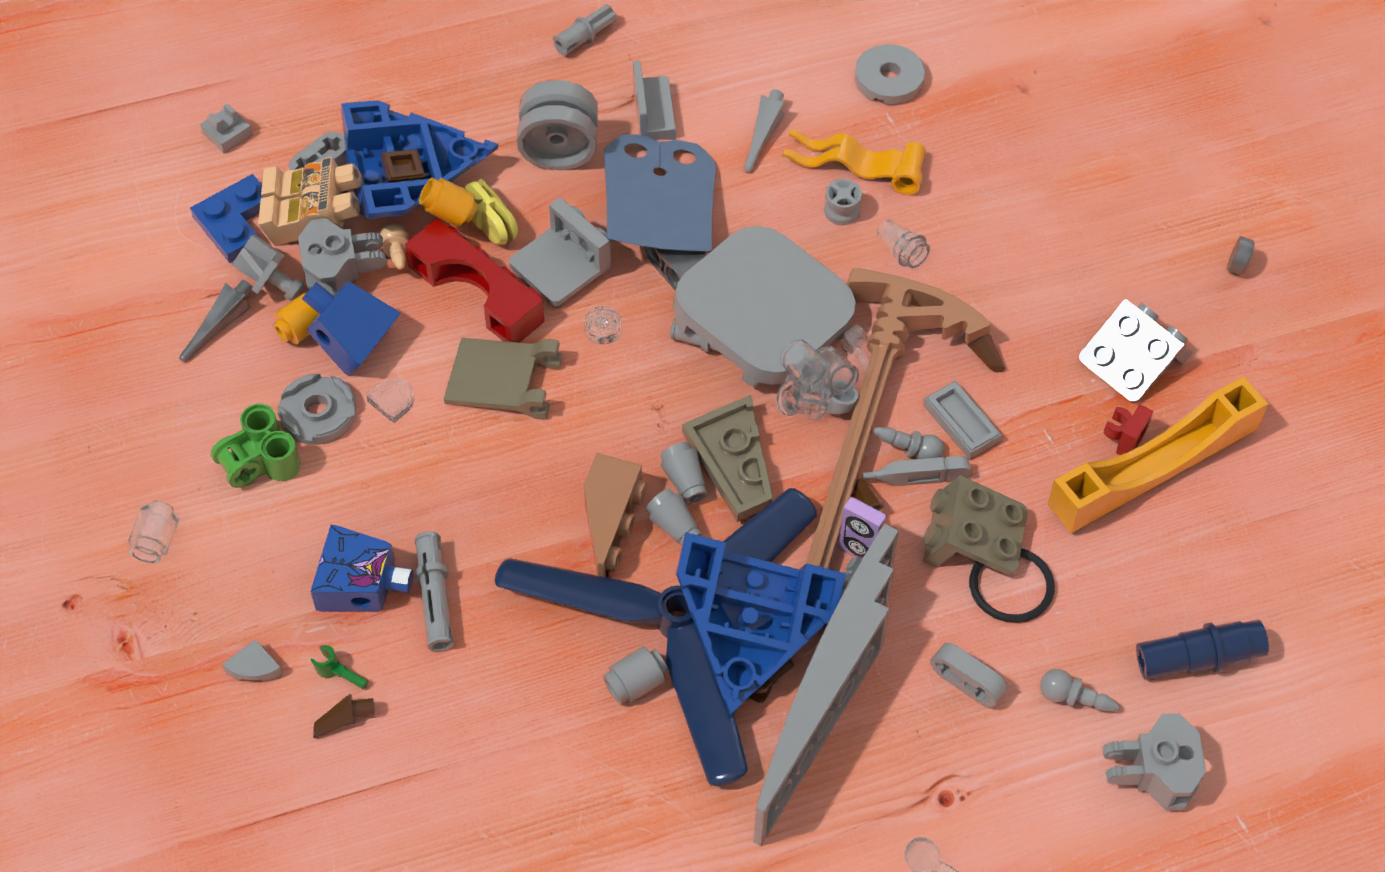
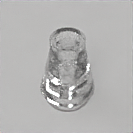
(906, 245)

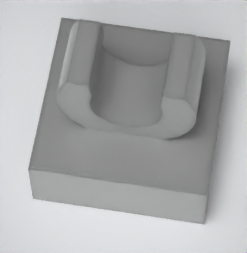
(226, 129)

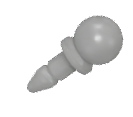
(915, 445)
(1059, 686)

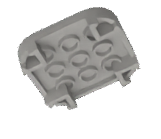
(758, 298)

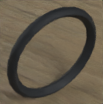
(1015, 618)

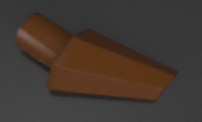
(987, 352)
(867, 495)
(343, 714)

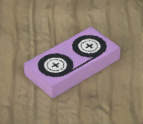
(859, 527)

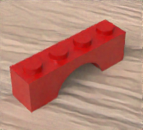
(444, 256)

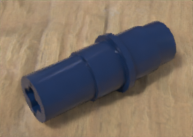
(1203, 649)

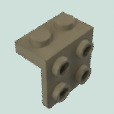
(975, 524)

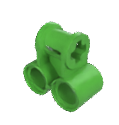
(256, 449)

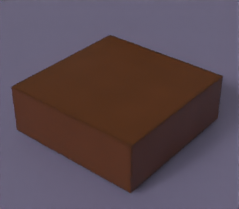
(402, 166)

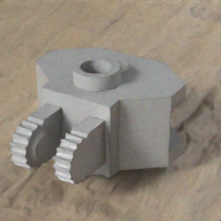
(336, 256)
(1165, 762)

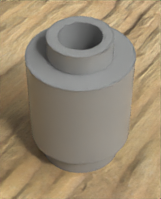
(635, 675)

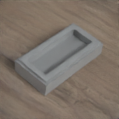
(962, 420)

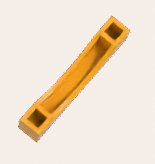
(1110, 483)

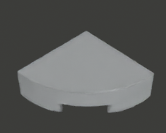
(252, 664)

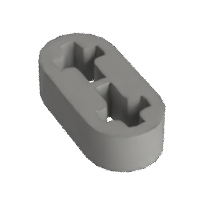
(318, 150)
(969, 675)

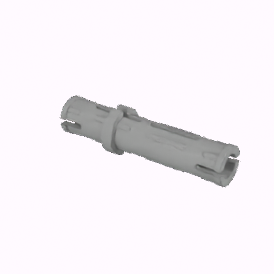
(432, 576)

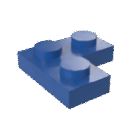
(225, 215)

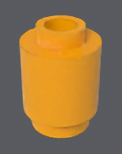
(448, 201)
(294, 320)

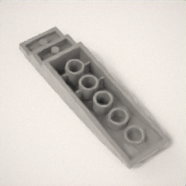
(832, 677)

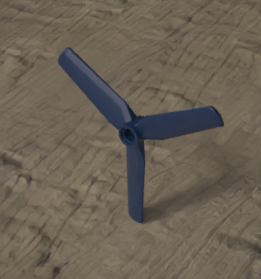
(690, 670)

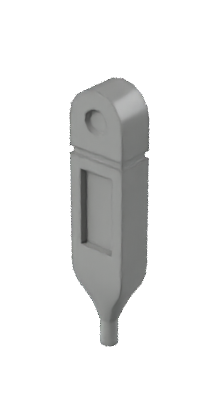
(922, 471)

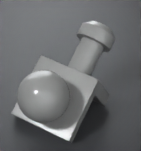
(260, 262)

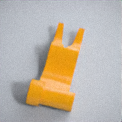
(901, 166)

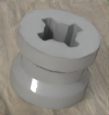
(837, 196)

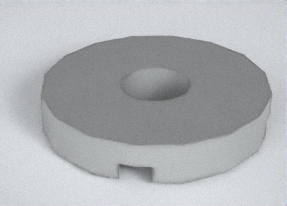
(889, 59)
(321, 427)

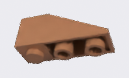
(610, 497)

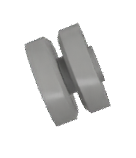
(557, 125)

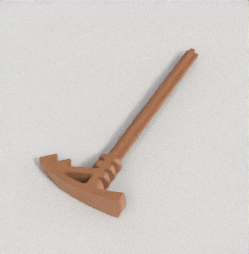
(889, 334)

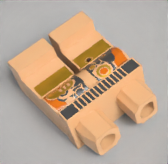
(306, 195)

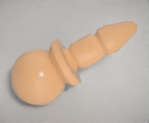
(394, 238)

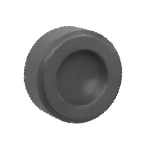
(1241, 255)

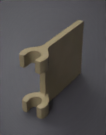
(501, 374)

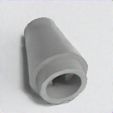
(684, 471)
(672, 515)

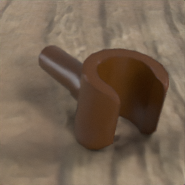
(763, 691)

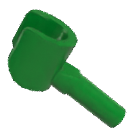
(334, 667)

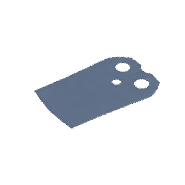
(657, 209)

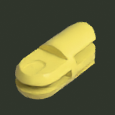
(492, 214)

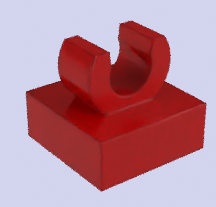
(1132, 428)

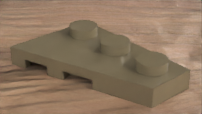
(732, 456)

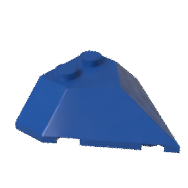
(375, 129)
(752, 611)

